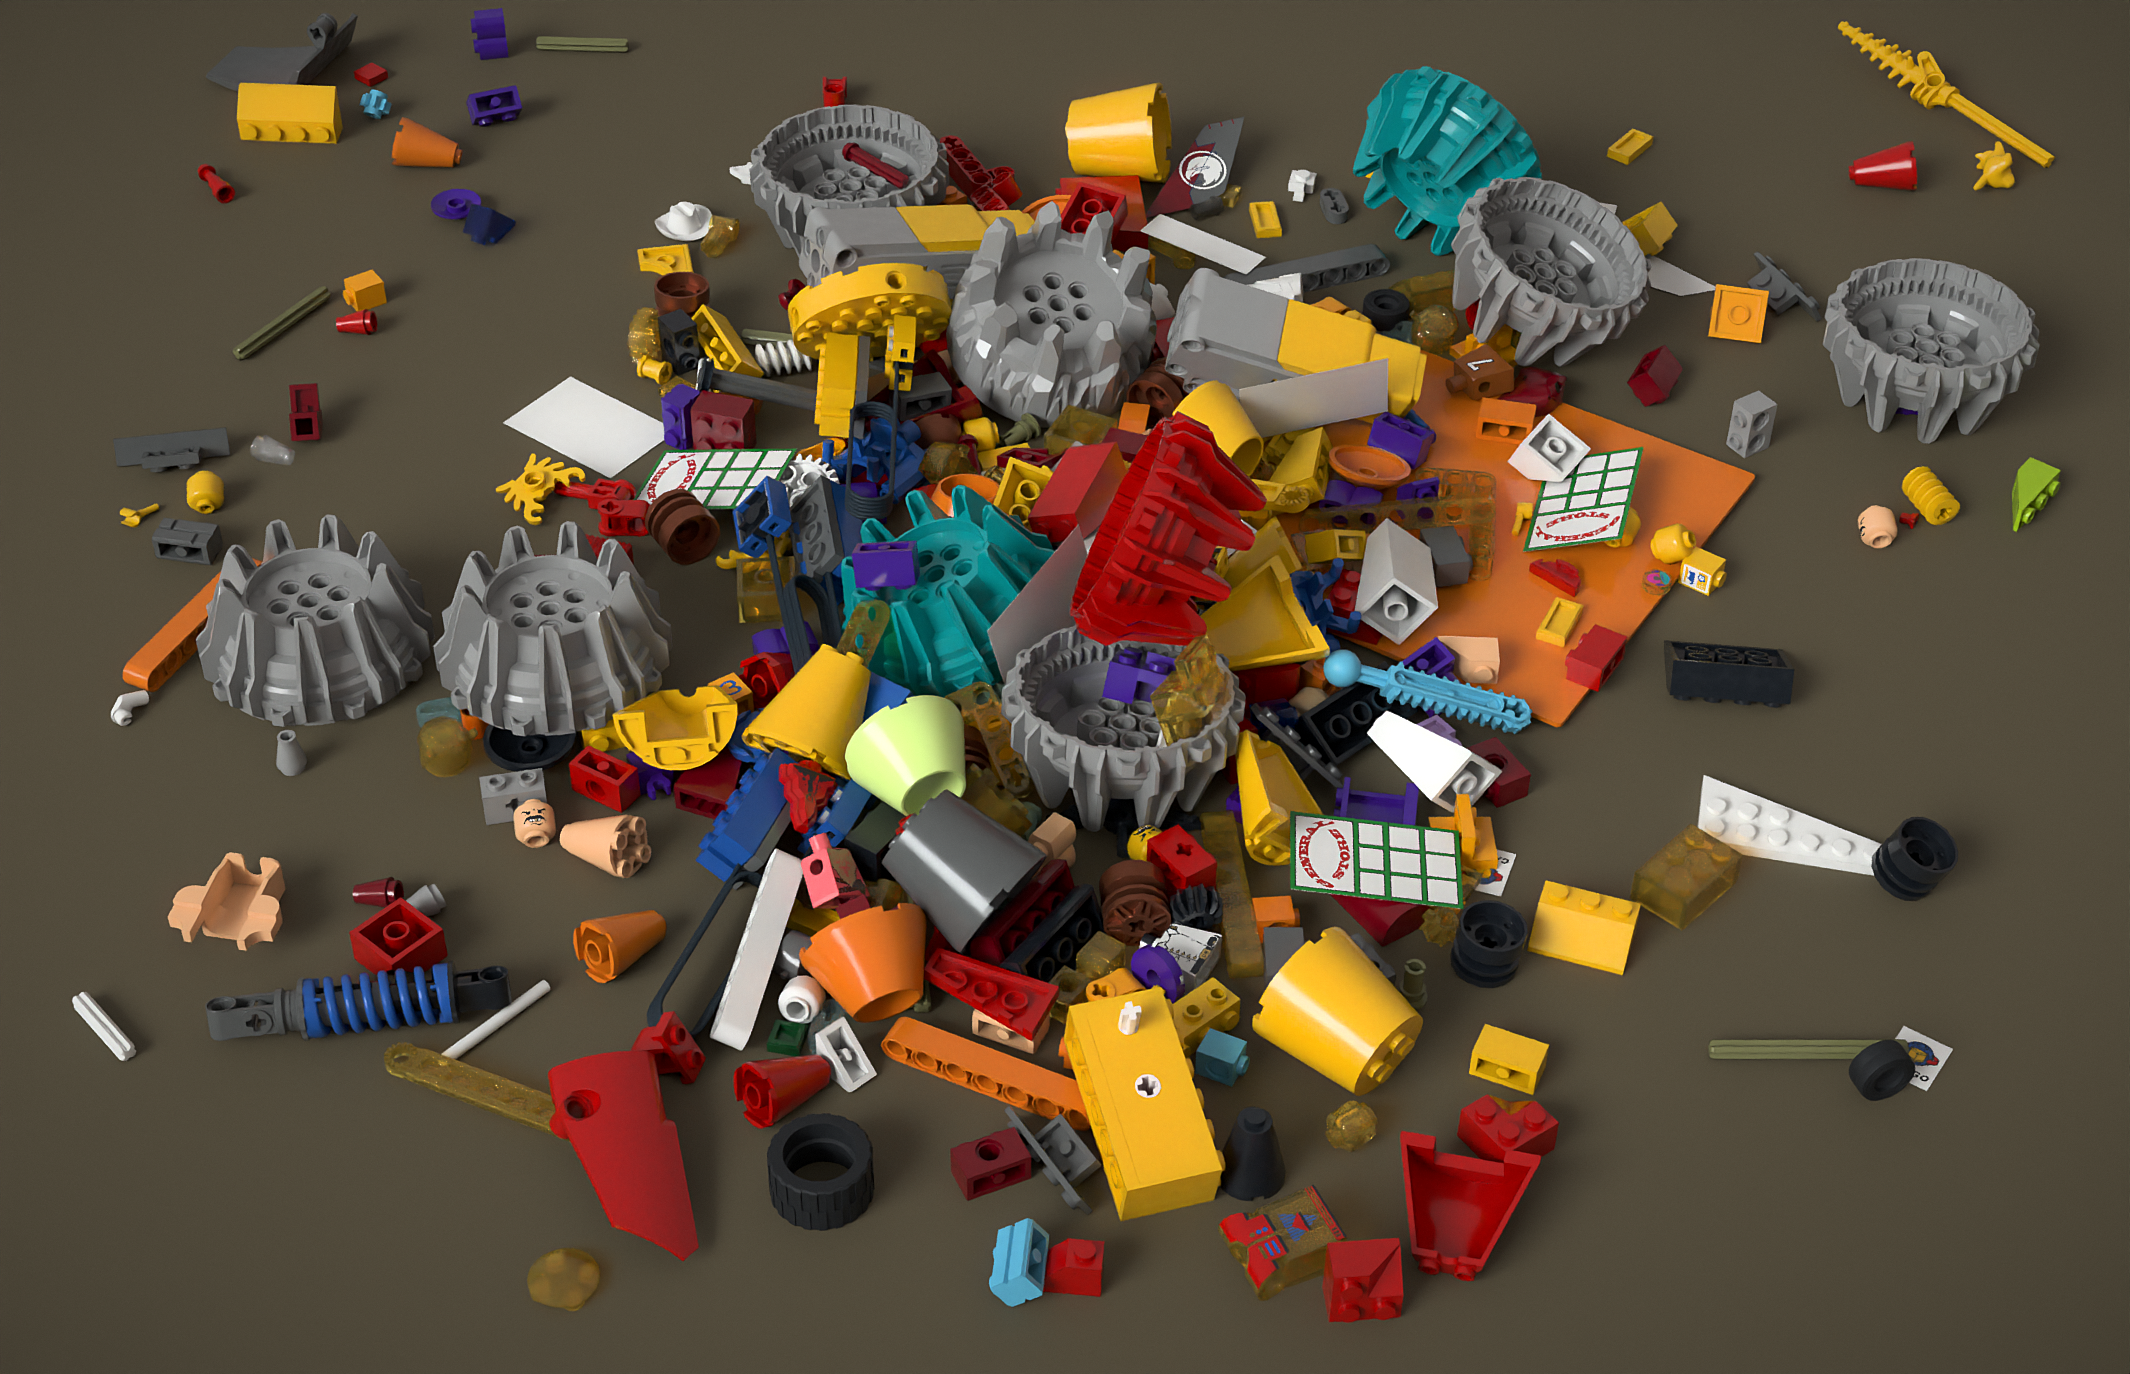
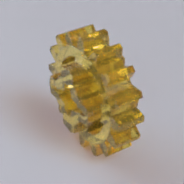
(644, 334)

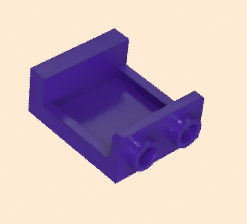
(1377, 806)

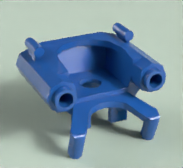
(874, 453)
(1309, 592)

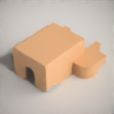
(232, 903)

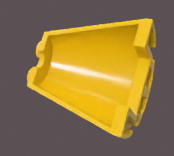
(1268, 543)
(1263, 623)
(816, 711)
(678, 729)
(1267, 795)

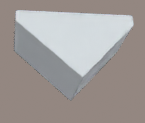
(844, 1054)

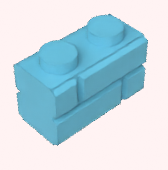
(1019, 1262)

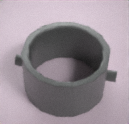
(787, 961)

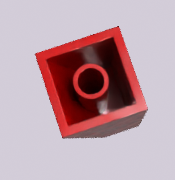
(1078, 491)

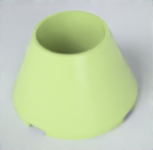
(910, 753)

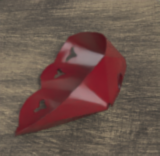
(1537, 389)

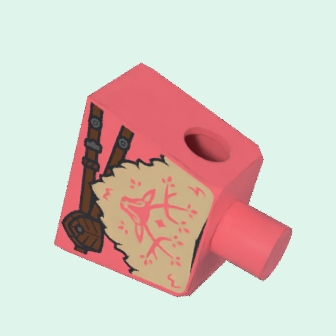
(831, 874)

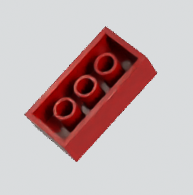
(1091, 200)

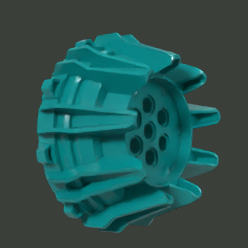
(1434, 146)
(966, 581)

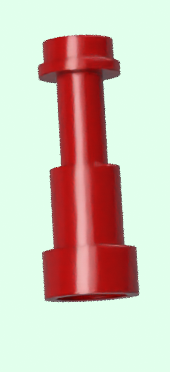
(221, 189)

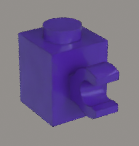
(651, 777)

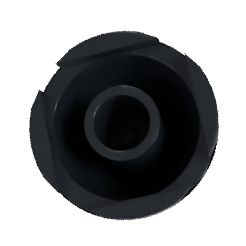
(1252, 1157)

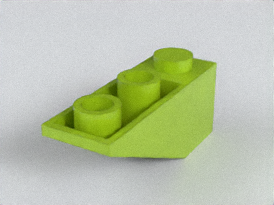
(2031, 490)

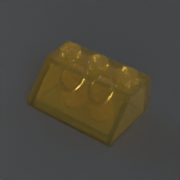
(1427, 290)

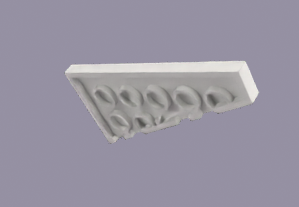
(1779, 833)

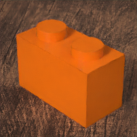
(1505, 420)

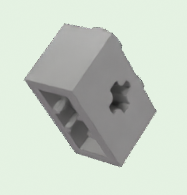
(508, 791)

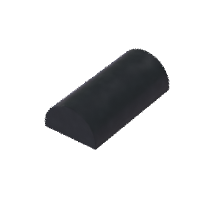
(1342, 721)
(1058, 936)

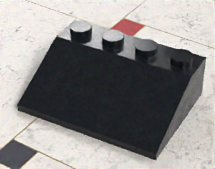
(1728, 673)

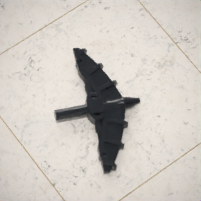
(1122, 820)

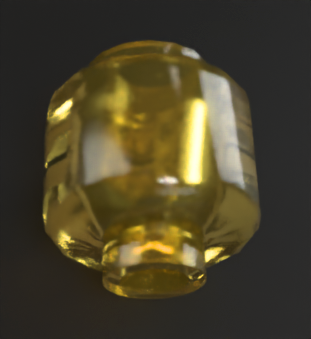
(1351, 1126)

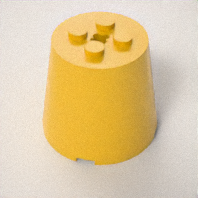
(1121, 134)
(1338, 1014)

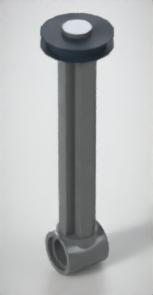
(754, 387)

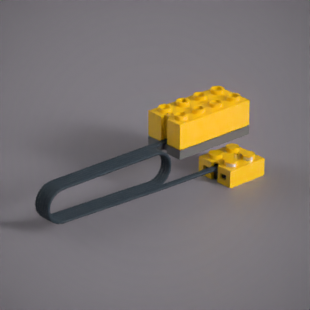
(844, 404)

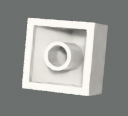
(1549, 452)

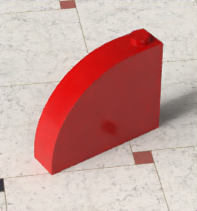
(1129, 233)

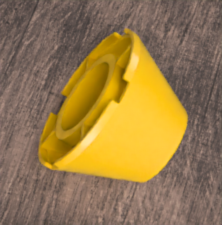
(1233, 430)

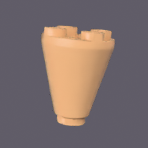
(609, 843)

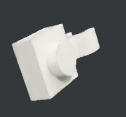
(1301, 183)

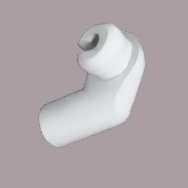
(122, 709)

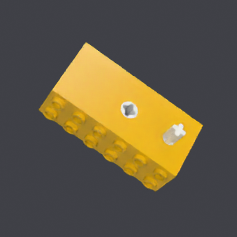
(1143, 1103)

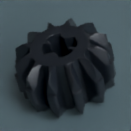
(1196, 907)

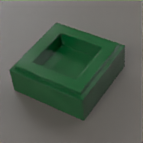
(787, 1038)

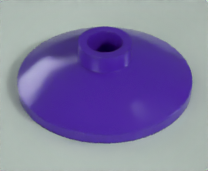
(454, 203)

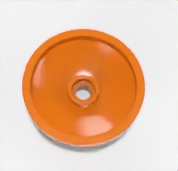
(1369, 466)

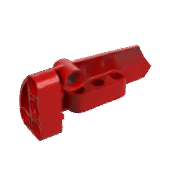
(628, 1147)

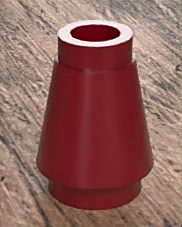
(378, 892)

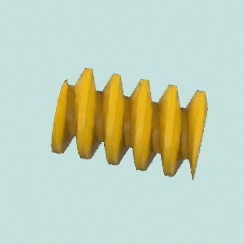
(1930, 496)

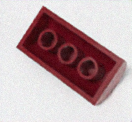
(1023, 913)
(1384, 918)

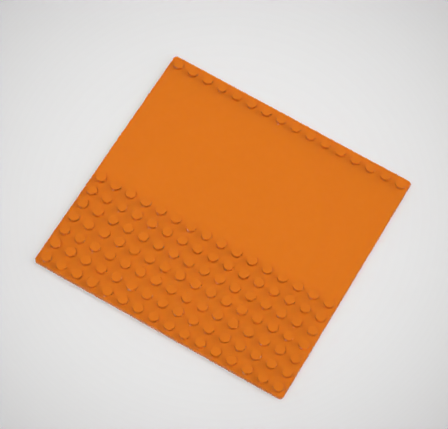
(1511, 604)

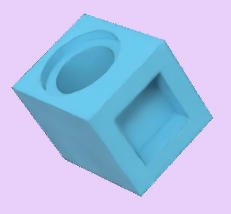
(1221, 1057)

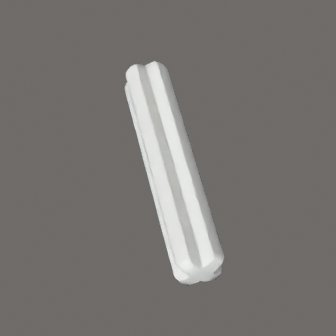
(104, 1026)

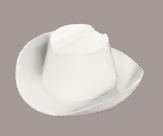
(685, 222)

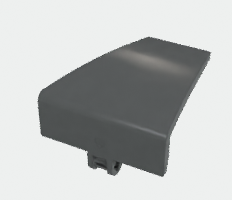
(286, 64)

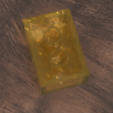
(1686, 876)

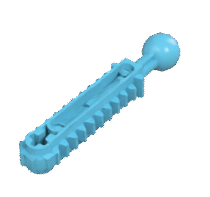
(1430, 692)

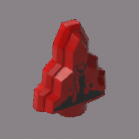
(806, 791)

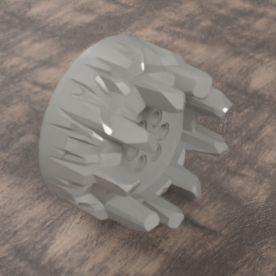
(1052, 319)

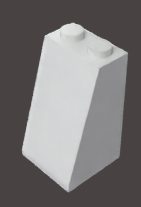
(1396, 582)
(1433, 762)

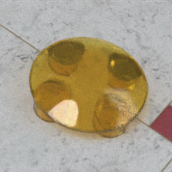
(563, 1278)

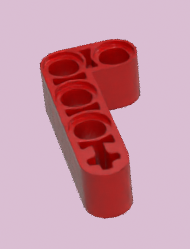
(966, 168)
(997, 193)

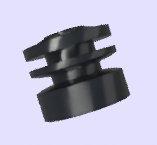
(1914, 858)
(1488, 944)

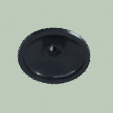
(528, 751)

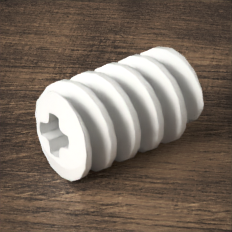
(780, 358)

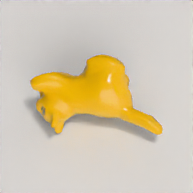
(1995, 168)

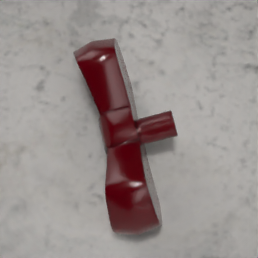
(794, 287)

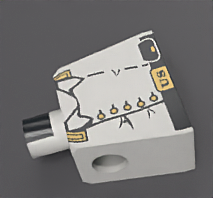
(1193, 950)

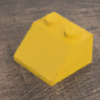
(1652, 228)

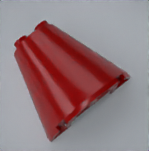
(1459, 1203)

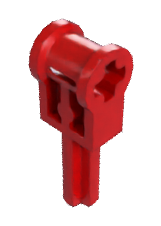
(598, 492)

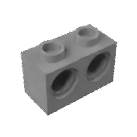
(1751, 424)

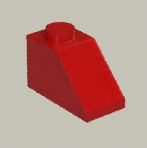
(1075, 1267)

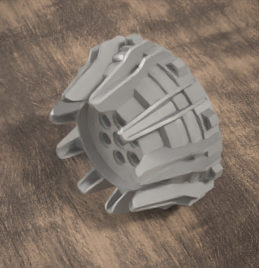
(805, 168)
(1547, 268)
(1928, 342)
(314, 628)
(552, 636)
(1107, 745)

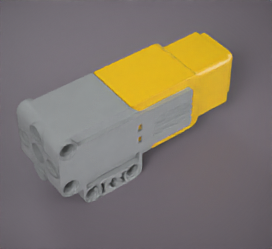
(927, 236)
(1263, 338)

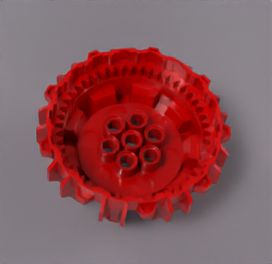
(1162, 537)

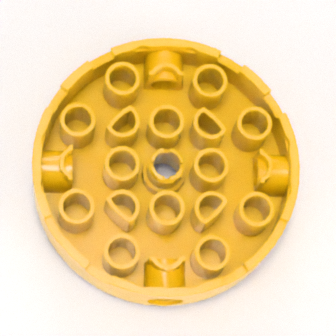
(867, 304)

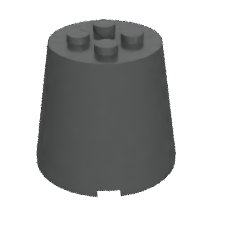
(960, 866)

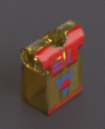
(1282, 1241)

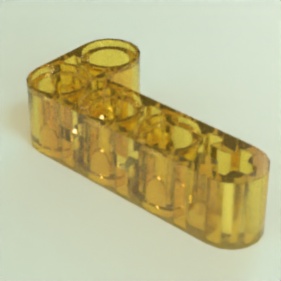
(997, 740)

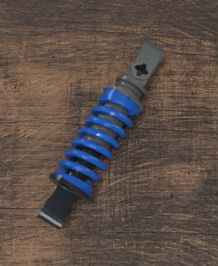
(318, 1009)

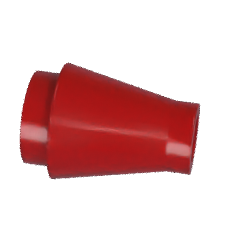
(358, 322)

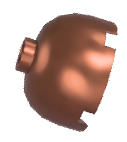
(936, 428)

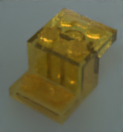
(1189, 691)

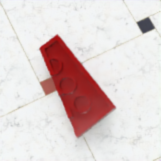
(999, 993)

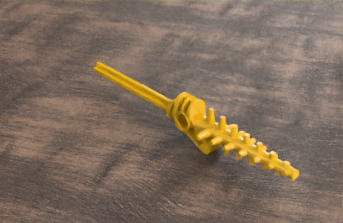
(1933, 90)

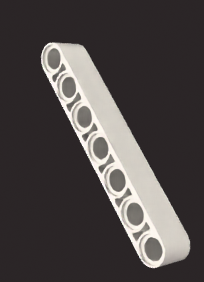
(757, 950)

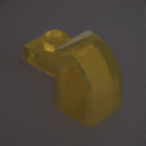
(944, 460)

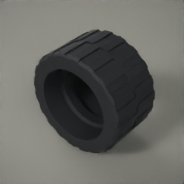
(821, 1203)

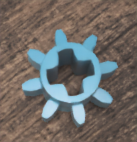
(375, 104)

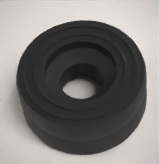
(1386, 308)
(1881, 1070)

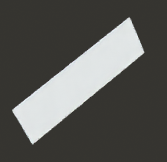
(1203, 244)

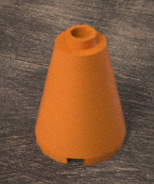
(423, 147)
(617, 942)

